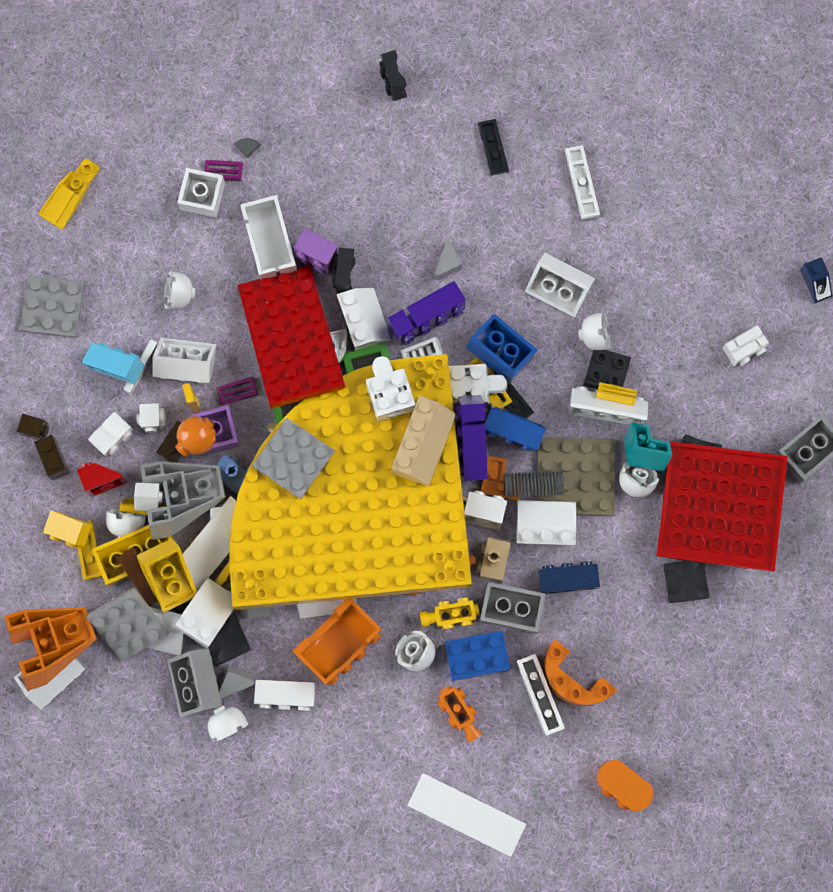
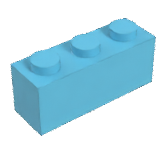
(113, 362)

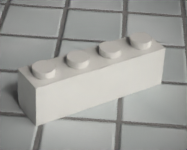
(540, 695)

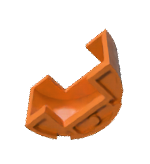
(338, 642)
(565, 687)

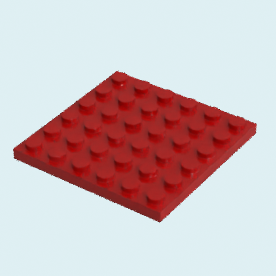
(722, 506)

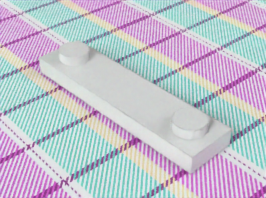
(582, 182)

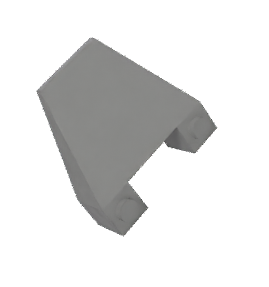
(188, 494)

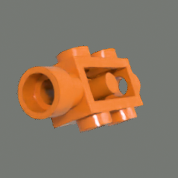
(458, 708)

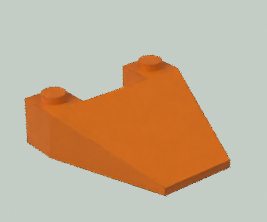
(57, 637)

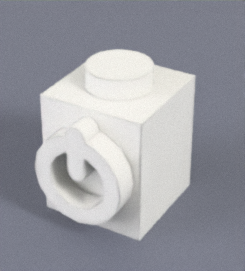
(151, 417)

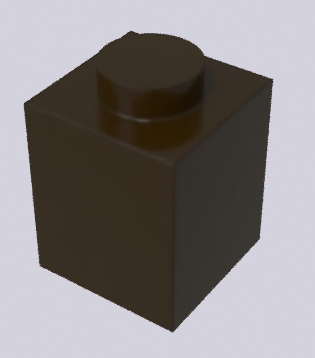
(32, 427)

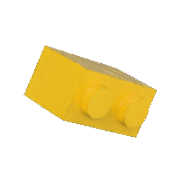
(67, 528)

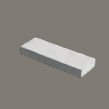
(145, 358)

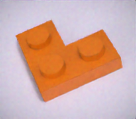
(495, 482)

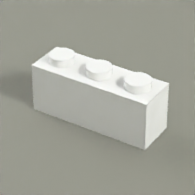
(284, 694)

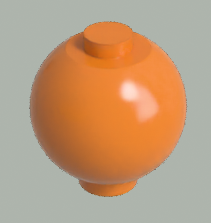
(195, 436)

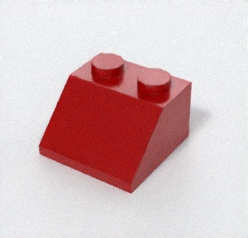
(99, 479)

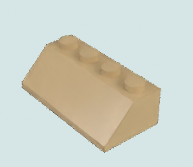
(423, 441)

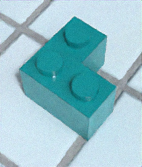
(645, 451)

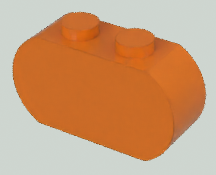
(624, 785)

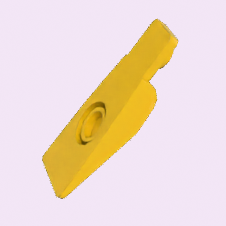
(69, 194)

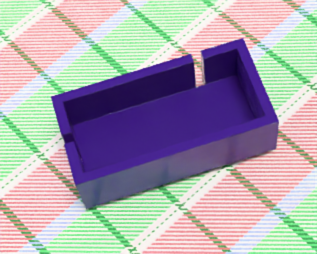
(427, 313)
(472, 437)

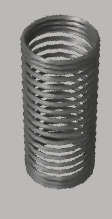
(510, 479)

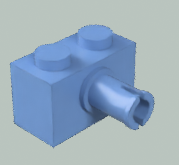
(231, 473)

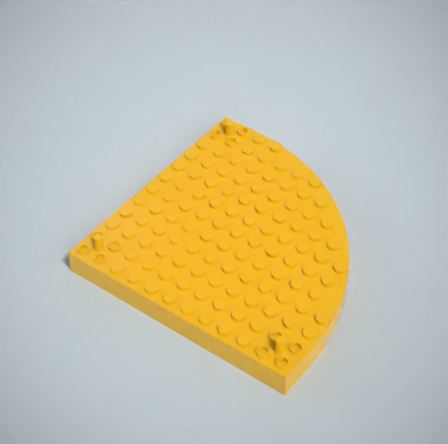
(358, 522)

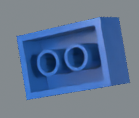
(501, 348)
(514, 428)
(477, 656)

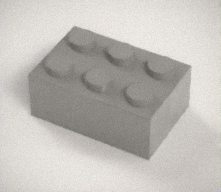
(809, 449)
(512, 607)
(194, 682)

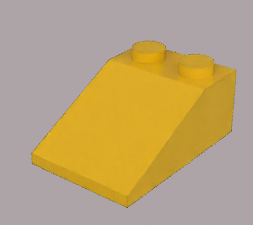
(167, 575)

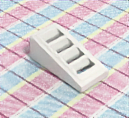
(419, 346)

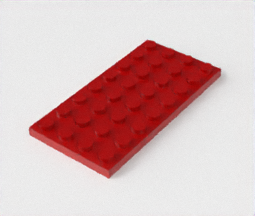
(291, 337)

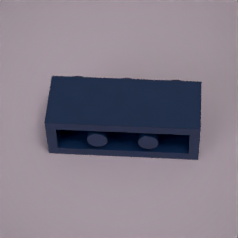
(568, 578)

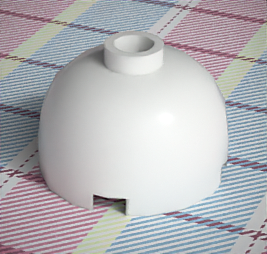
(178, 291)
(595, 332)
(637, 480)
(122, 523)
(415, 651)
(225, 722)

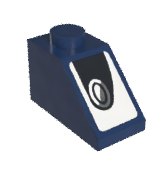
(817, 279)

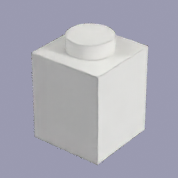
(147, 496)

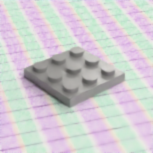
(52, 306)
(293, 458)
(127, 624)

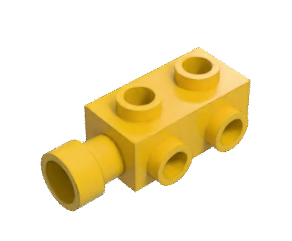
(454, 611)

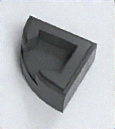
(247, 146)

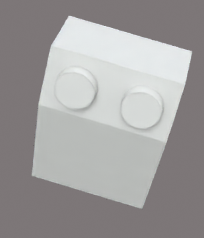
(206, 613)

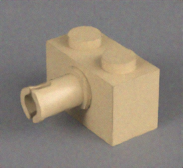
(494, 559)

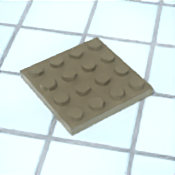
(586, 469)

